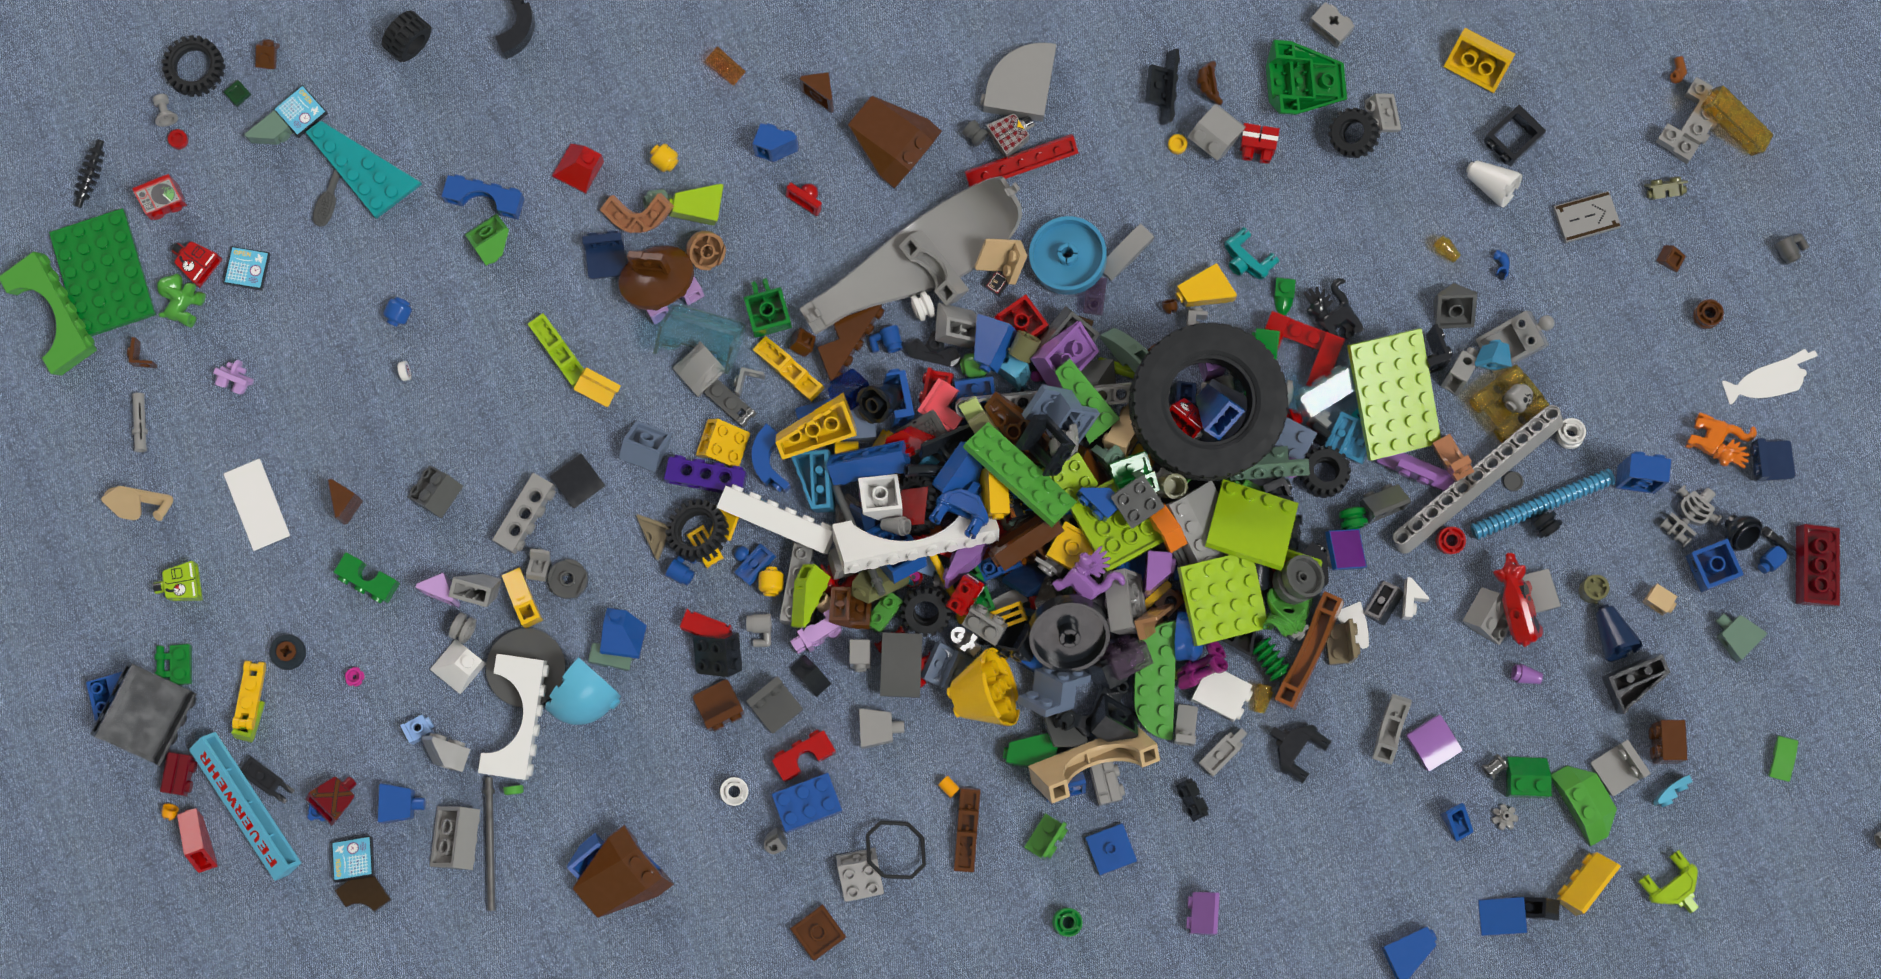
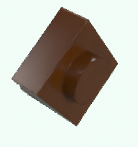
(266, 54)

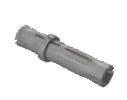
(139, 422)

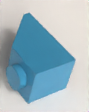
(1494, 356)

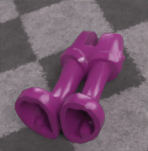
(1191, 672)

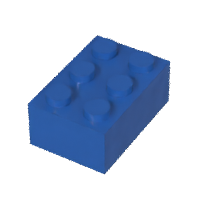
(1643, 472)
(807, 803)

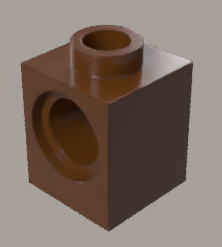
(1176, 596)

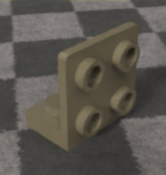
(1342, 643)

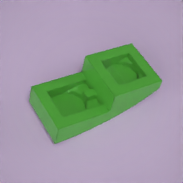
(1784, 758)

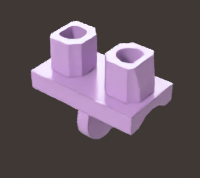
(225, 374)

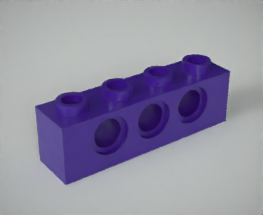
(677, 463)

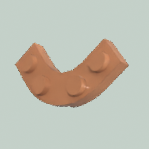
(637, 222)

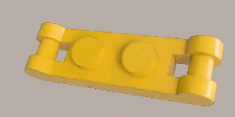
(249, 695)

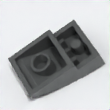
(901, 665)

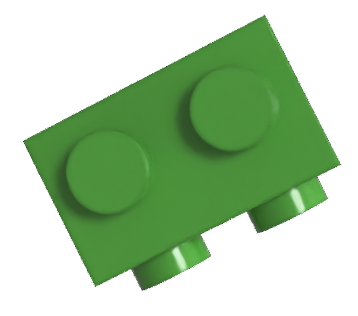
(884, 611)

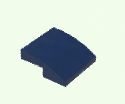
(1026, 579)

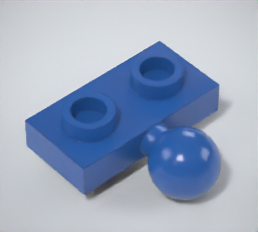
(752, 563)

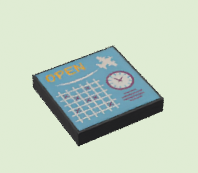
(300, 111)
(247, 268)
(353, 859)

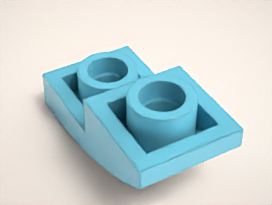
(1666, 795)

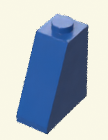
(992, 342)
(958, 471)
(1409, 952)

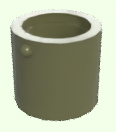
(1024, 346)
(1172, 486)
(1594, 589)

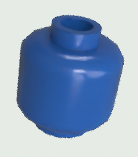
(397, 311)

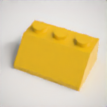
(1479, 60)
(1587, 883)

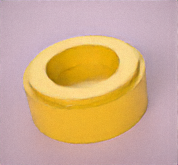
(1177, 144)

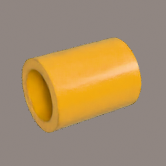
(949, 786)

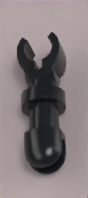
(1778, 540)

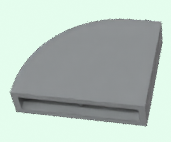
(1021, 82)

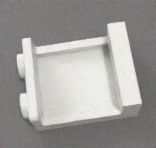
(1223, 694)

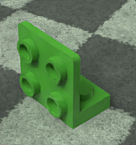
(1045, 836)

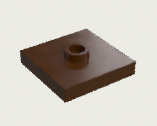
(818, 932)

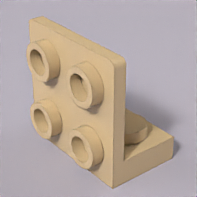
(1002, 256)

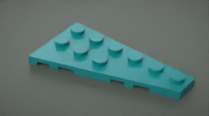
(368, 175)

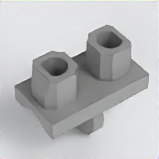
(964, 641)

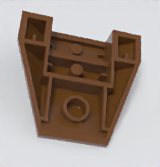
(892, 138)
(620, 876)

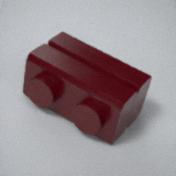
(178, 774)

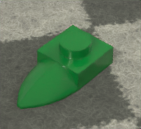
(1284, 294)

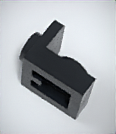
(1273, 486)

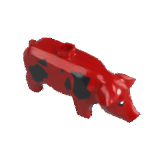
(1518, 602)

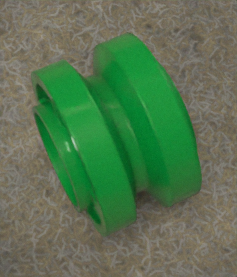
(1353, 518)
(1057, 922)

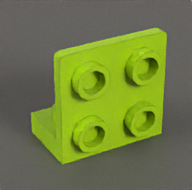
(1074, 476)

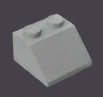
(1216, 132)

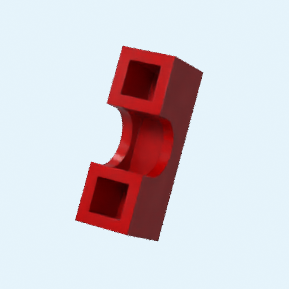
(787, 762)

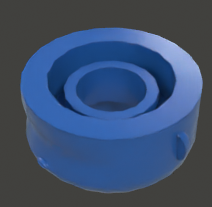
(1183, 640)

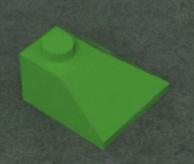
(489, 239)

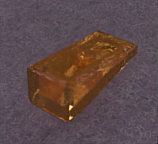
(724, 66)

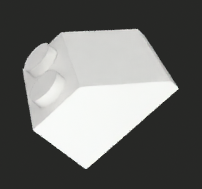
(880, 496)

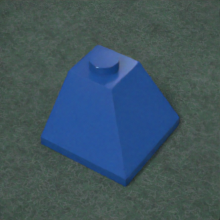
(622, 634)
(584, 855)

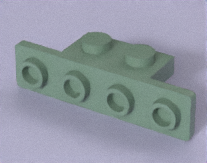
(1275, 465)

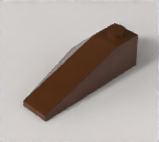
(1011, 422)

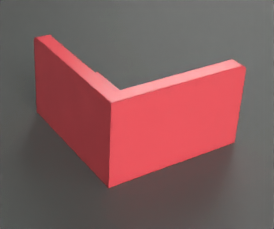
(939, 400)

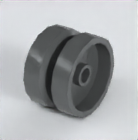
(1298, 580)

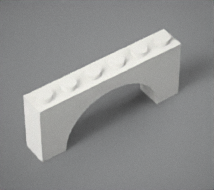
(528, 678)

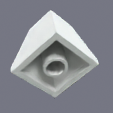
(458, 666)

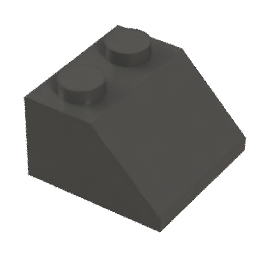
(1384, 503)

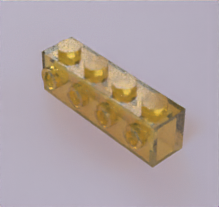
(1737, 120)

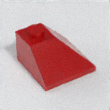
(579, 167)

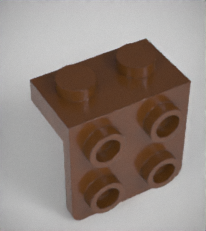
(718, 705)

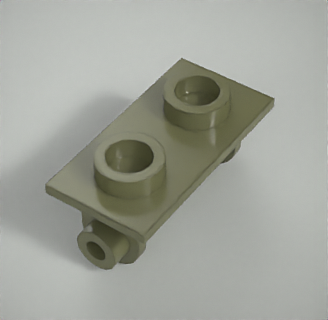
(1658, 188)

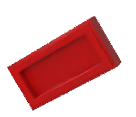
(805, 197)

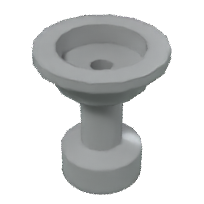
(165, 117)

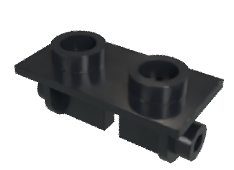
(1195, 808)

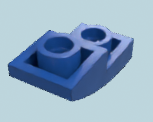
(990, 570)

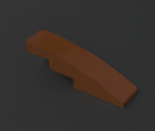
(967, 829)

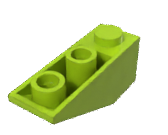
(807, 592)

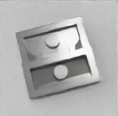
(1543, 590)

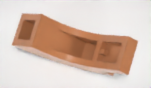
(1452, 458)

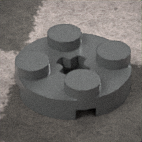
(570, 590)

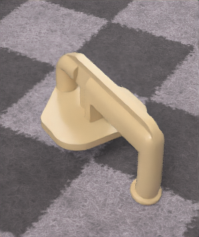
(127, 502)

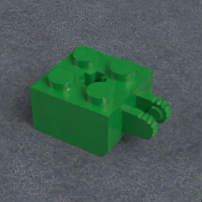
(768, 300)

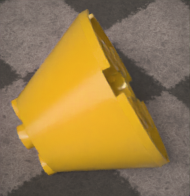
(986, 691)

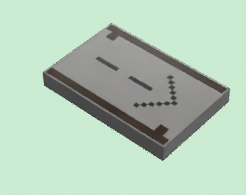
(1587, 217)

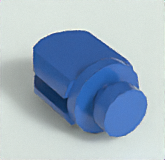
(1772, 559)

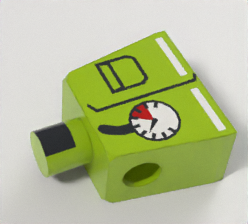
(180, 583)

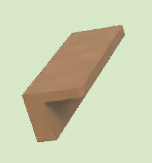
(1147, 622)

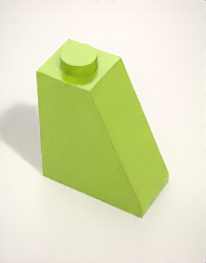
(698, 204)

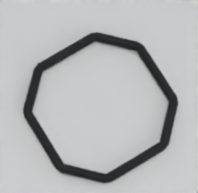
(891, 875)

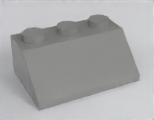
(1125, 602)
(455, 838)

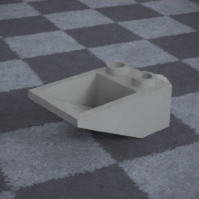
(1518, 336)

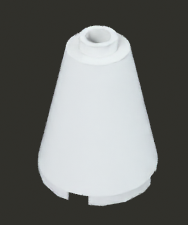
(1494, 181)

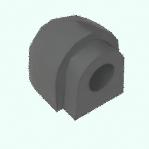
(775, 841)

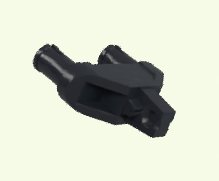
(1290, 745)

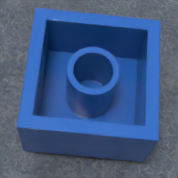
(1714, 565)

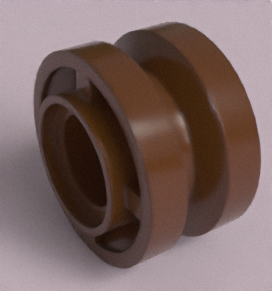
(1714, 308)

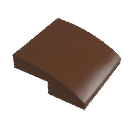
(848, 610)

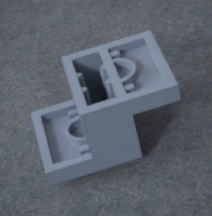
(1062, 408)
(1053, 691)

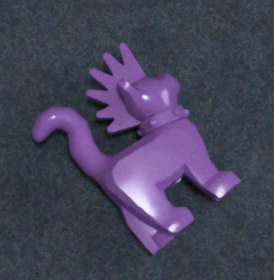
(1080, 577)

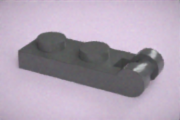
(729, 402)

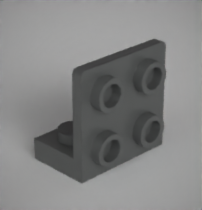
(1137, 500)
(774, 705)

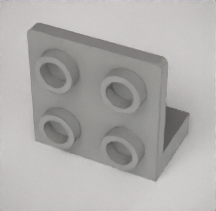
(1620, 768)
(857, 876)

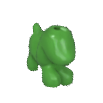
(180, 299)

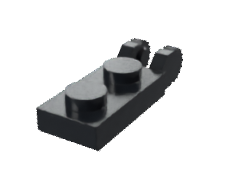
(265, 779)

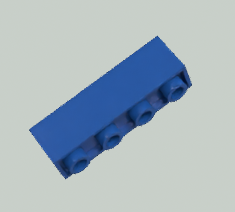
(868, 462)

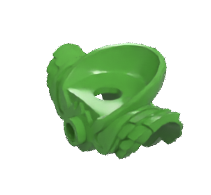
(1286, 622)

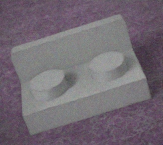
(1384, 110)
(985, 624)

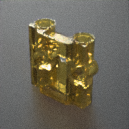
(1492, 403)

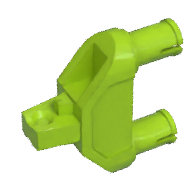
(1677, 891)

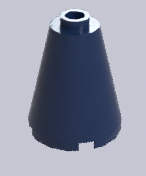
(1615, 634)

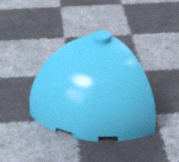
(582, 696)

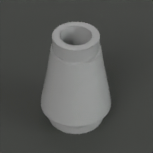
(897, 525)

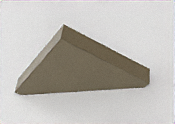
(655, 534)

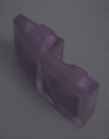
(1095, 298)

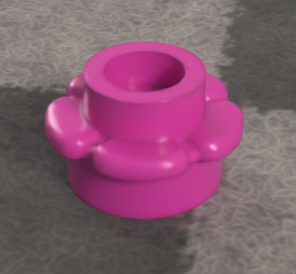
(359, 676)

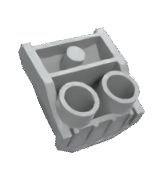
(699, 369)

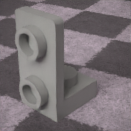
(1050, 567)
(1185, 725)

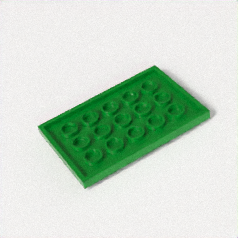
(103, 272)

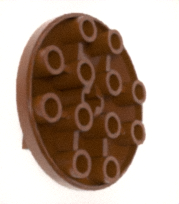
(656, 277)

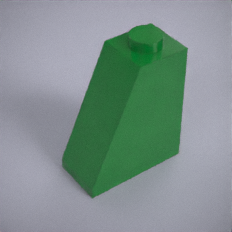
(1029, 751)

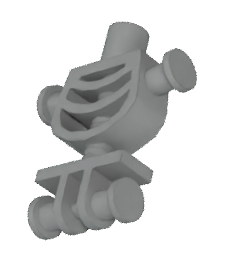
(1693, 503)

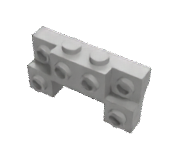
(1695, 130)

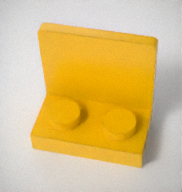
(723, 442)

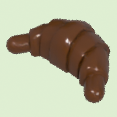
(1207, 82)

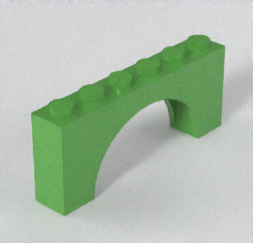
(71, 341)

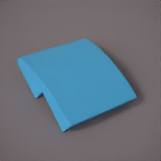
(1348, 438)

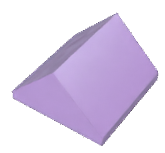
(438, 588)

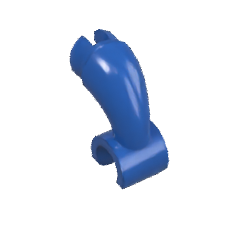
(1503, 259)

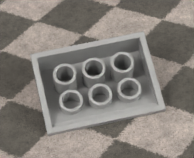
(1194, 516)

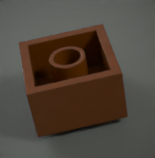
(1668, 742)

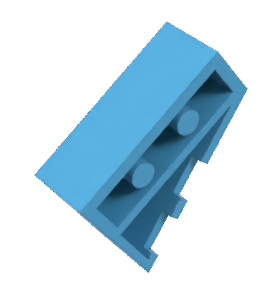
(816, 479)

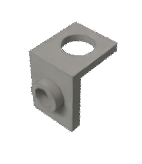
(739, 379)

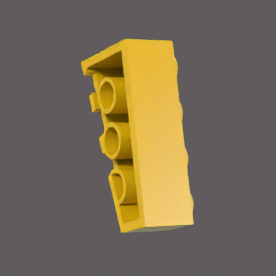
(817, 429)

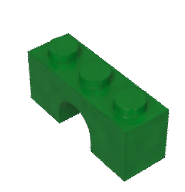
(351, 570)

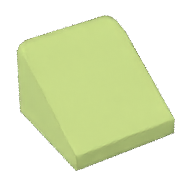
(971, 408)

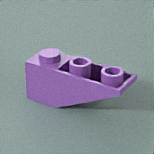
(963, 562)

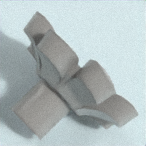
(1502, 820)

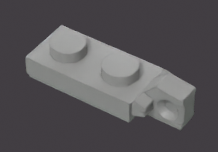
(1222, 752)

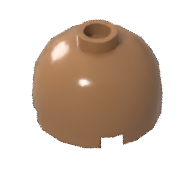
(705, 250)

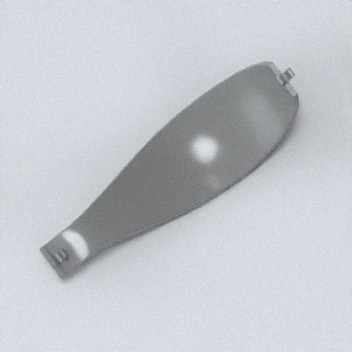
(953, 227)

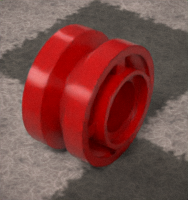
(1459, 536)

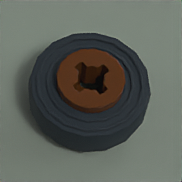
(292, 657)

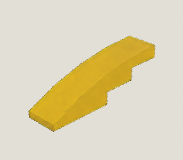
(788, 368)

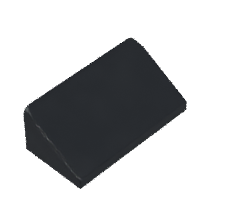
(1384, 602)

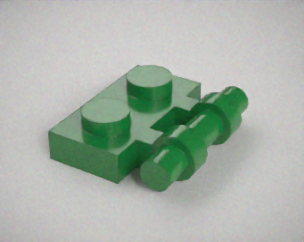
(180, 663)

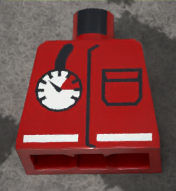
(196, 261)
(1187, 417)

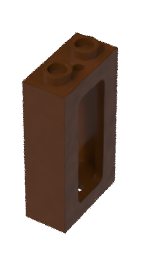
(1022, 541)

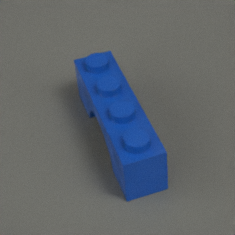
(460, 191)

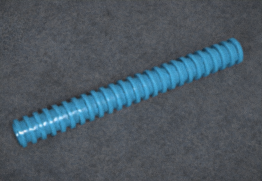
(1542, 504)

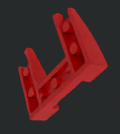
(1327, 343)

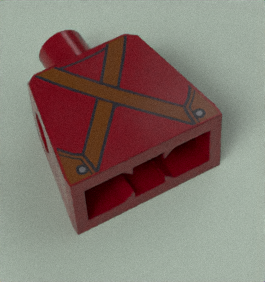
(332, 798)

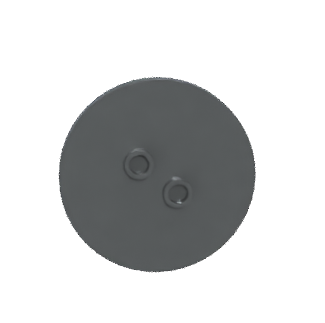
(526, 644)

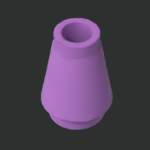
(1525, 674)

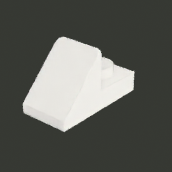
(1412, 593)

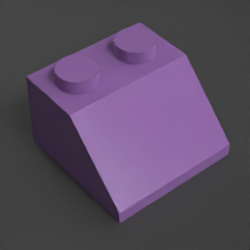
(1203, 914)

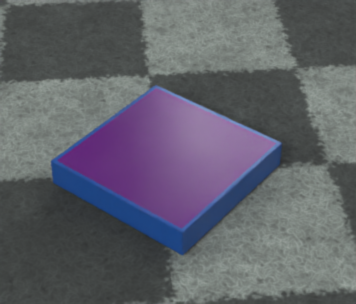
(1345, 549)

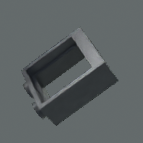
(1526, 121)
(1010, 636)

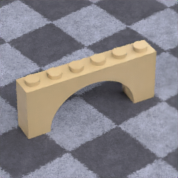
(1054, 773)

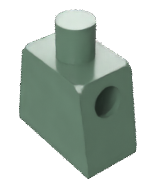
(1739, 635)

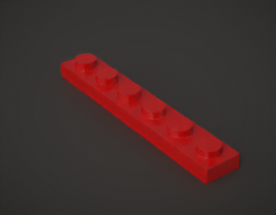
(1024, 160)

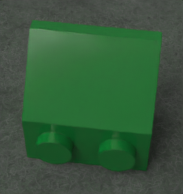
(1528, 778)

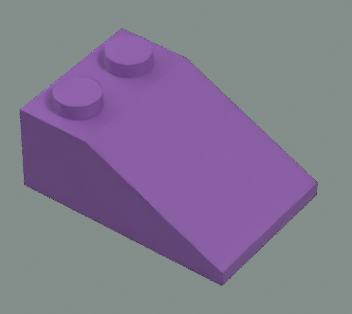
(1072, 344)

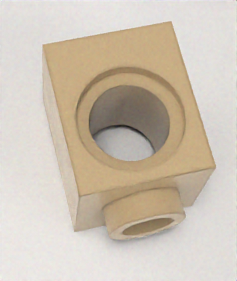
(1660, 600)

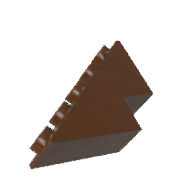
(850, 334)

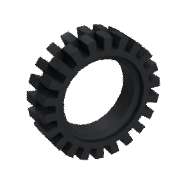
(183, 47)
(932, 495)
(682, 516)

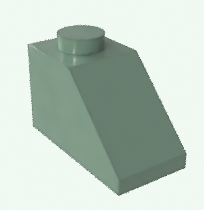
(269, 131)

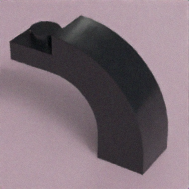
(520, 34)

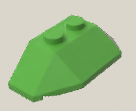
(1586, 801)

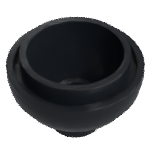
(1742, 531)

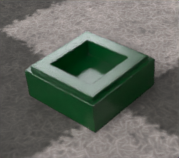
(237, 93)

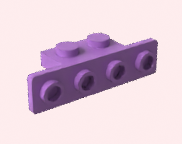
(1417, 469)

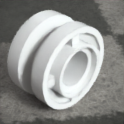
(922, 306)
(1567, 441)
(734, 782)

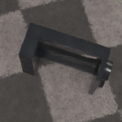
(1032, 435)

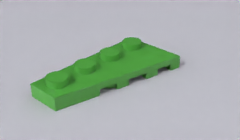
(1073, 379)

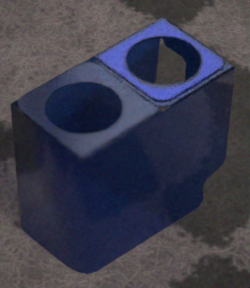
(849, 383)

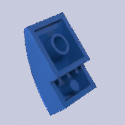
(974, 387)
(901, 569)

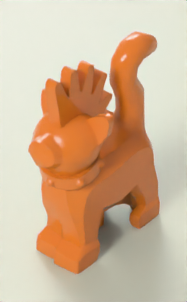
(1713, 440)

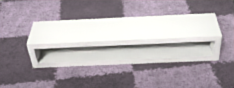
(776, 519)

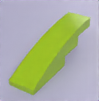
(556, 348)

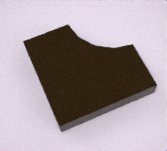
(363, 891)

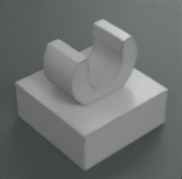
(1321, 418)

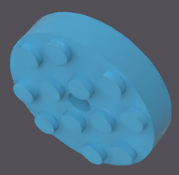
(1078, 271)

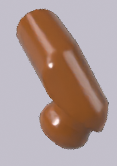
(1680, 71)

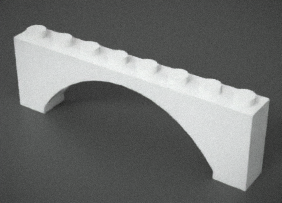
(865, 551)

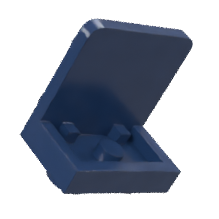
(604, 254)
(1772, 460)

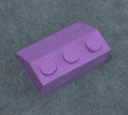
(1158, 569)

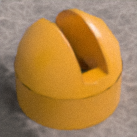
(169, 811)

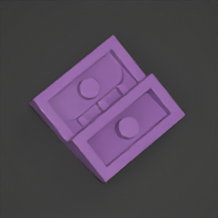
(1434, 742)

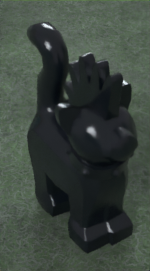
(1340, 317)

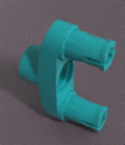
(1243, 261)

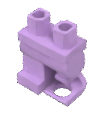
(815, 634)

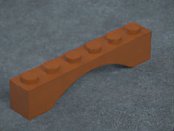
(1310, 651)

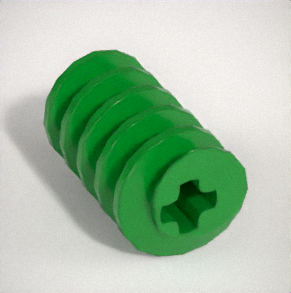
(1270, 659)

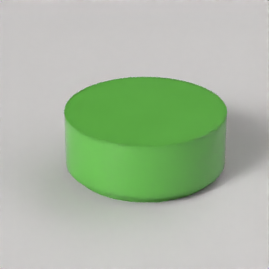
(513, 790)

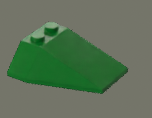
(1302, 78)

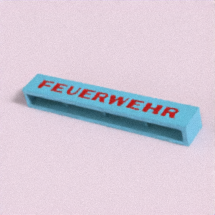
(245, 806)

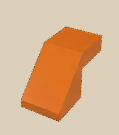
(1169, 528)

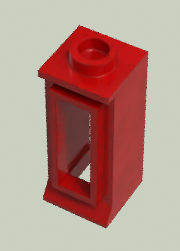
(703, 625)

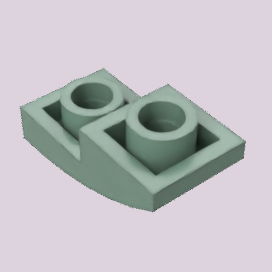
(608, 660)

